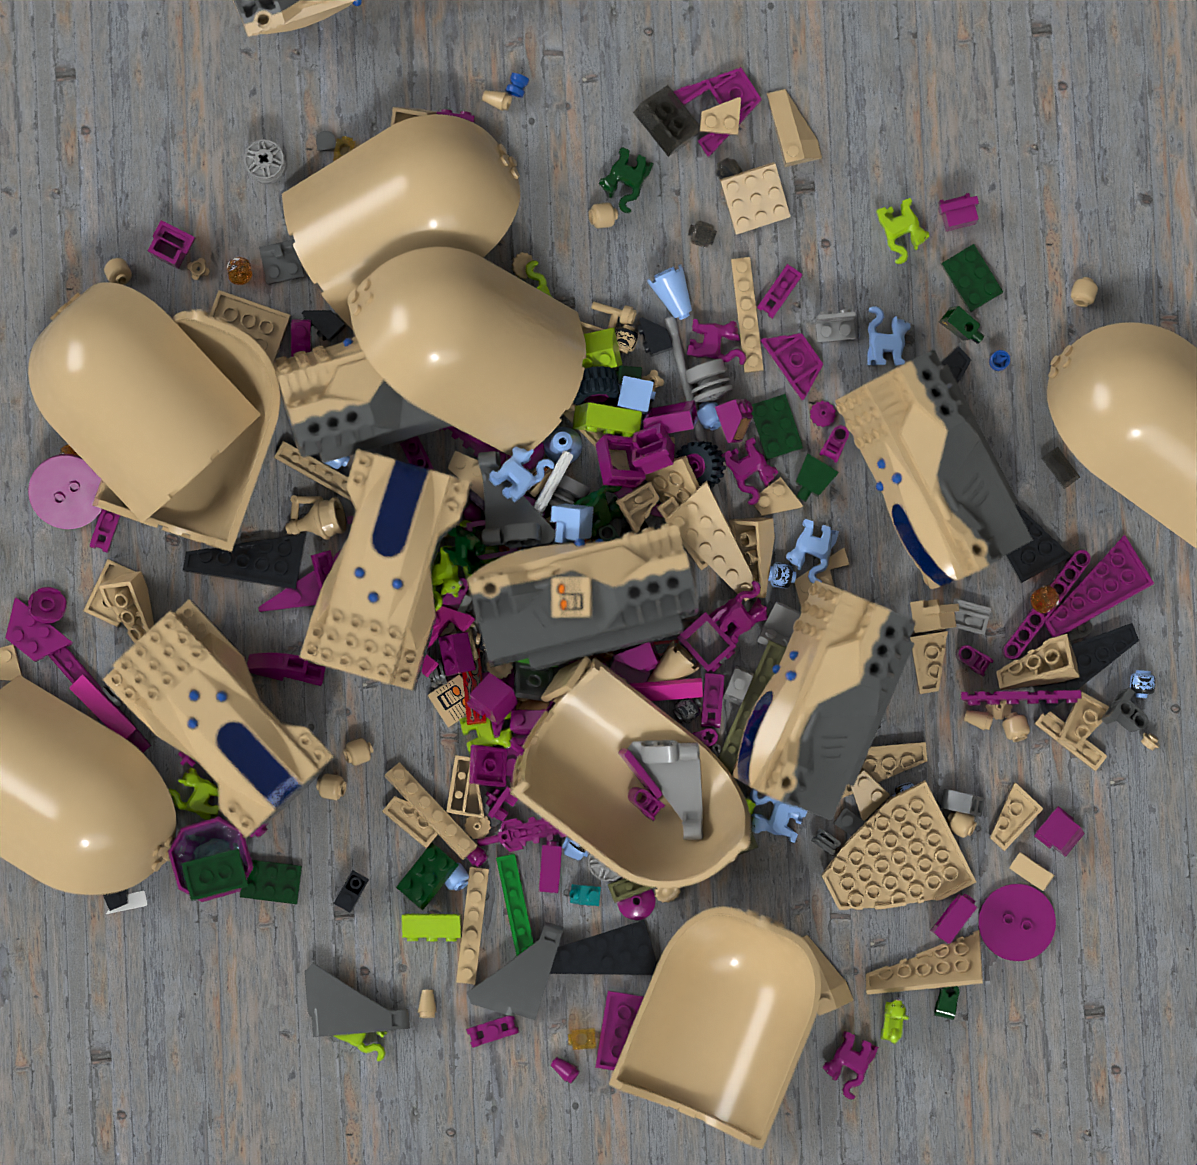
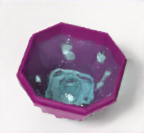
(204, 840)

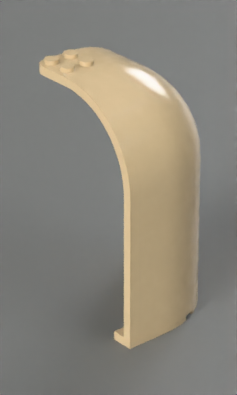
(397, 193)
(471, 344)
(133, 394)
(1131, 416)
(217, 497)
(583, 785)
(77, 797)
(724, 1022)

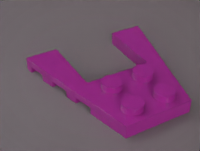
(724, 88)

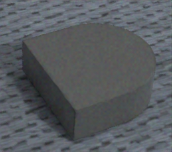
(325, 141)

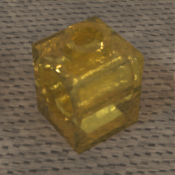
(343, 142)
(590, 1043)

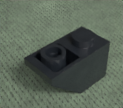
(326, 323)
(655, 336)
(351, 891)

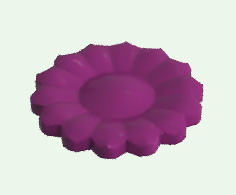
(822, 414)

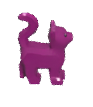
(712, 341)
(747, 466)
(735, 612)
(852, 1059)

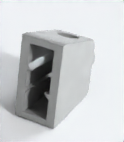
(738, 685)

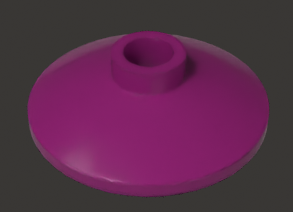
(639, 911)

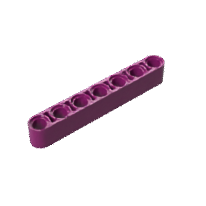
(1026, 625)

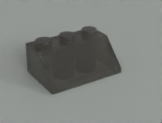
(667, 120)

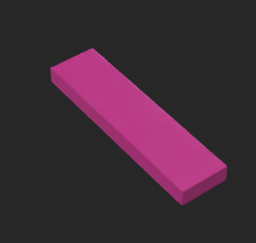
(670, 689)
(102, 707)

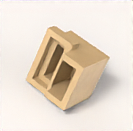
(932, 616)

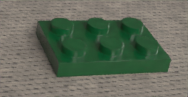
(972, 278)
(776, 427)
(215, 874)
(427, 876)
(273, 882)

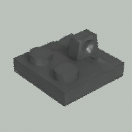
(280, 262)
(530, 683)

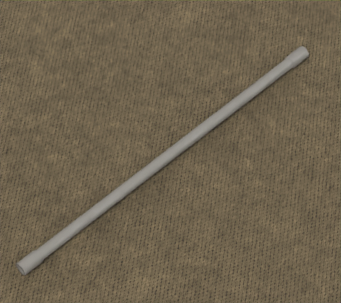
(672, 328)

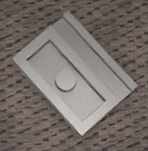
(971, 617)

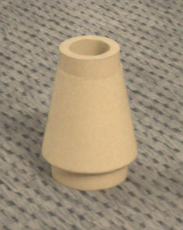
(500, 100)
(979, 719)
(427, 1005)

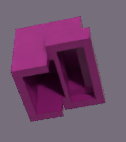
(959, 212)
(170, 244)
(653, 449)
(492, 699)
(1060, 832)

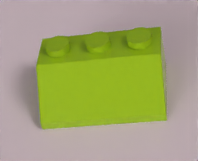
(602, 349)
(431, 926)

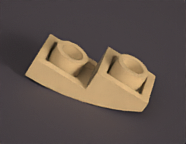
(1031, 871)

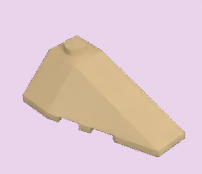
(793, 133)
(834, 988)

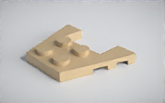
(803, 583)

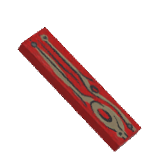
(470, 682)

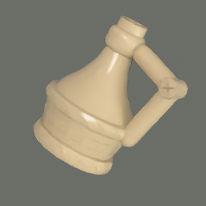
(323, 518)

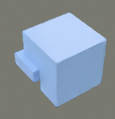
(636, 394)
(573, 522)

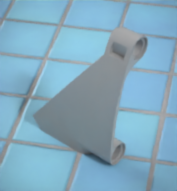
(678, 775)

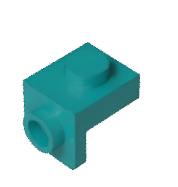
(585, 895)

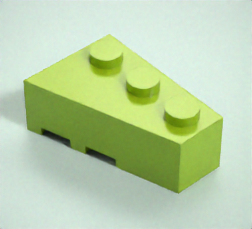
(606, 419)

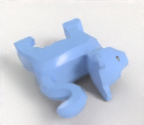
(883, 343)
(517, 475)
(814, 546)
(779, 817)

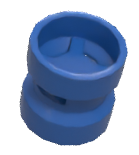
(517, 84)
(1000, 357)

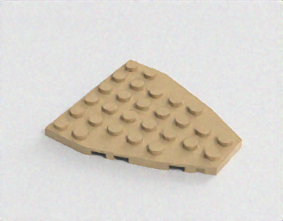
(899, 857)

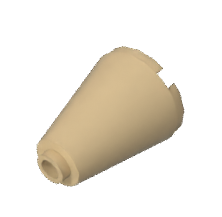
(674, 664)

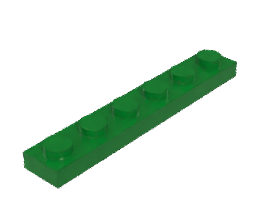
(515, 902)

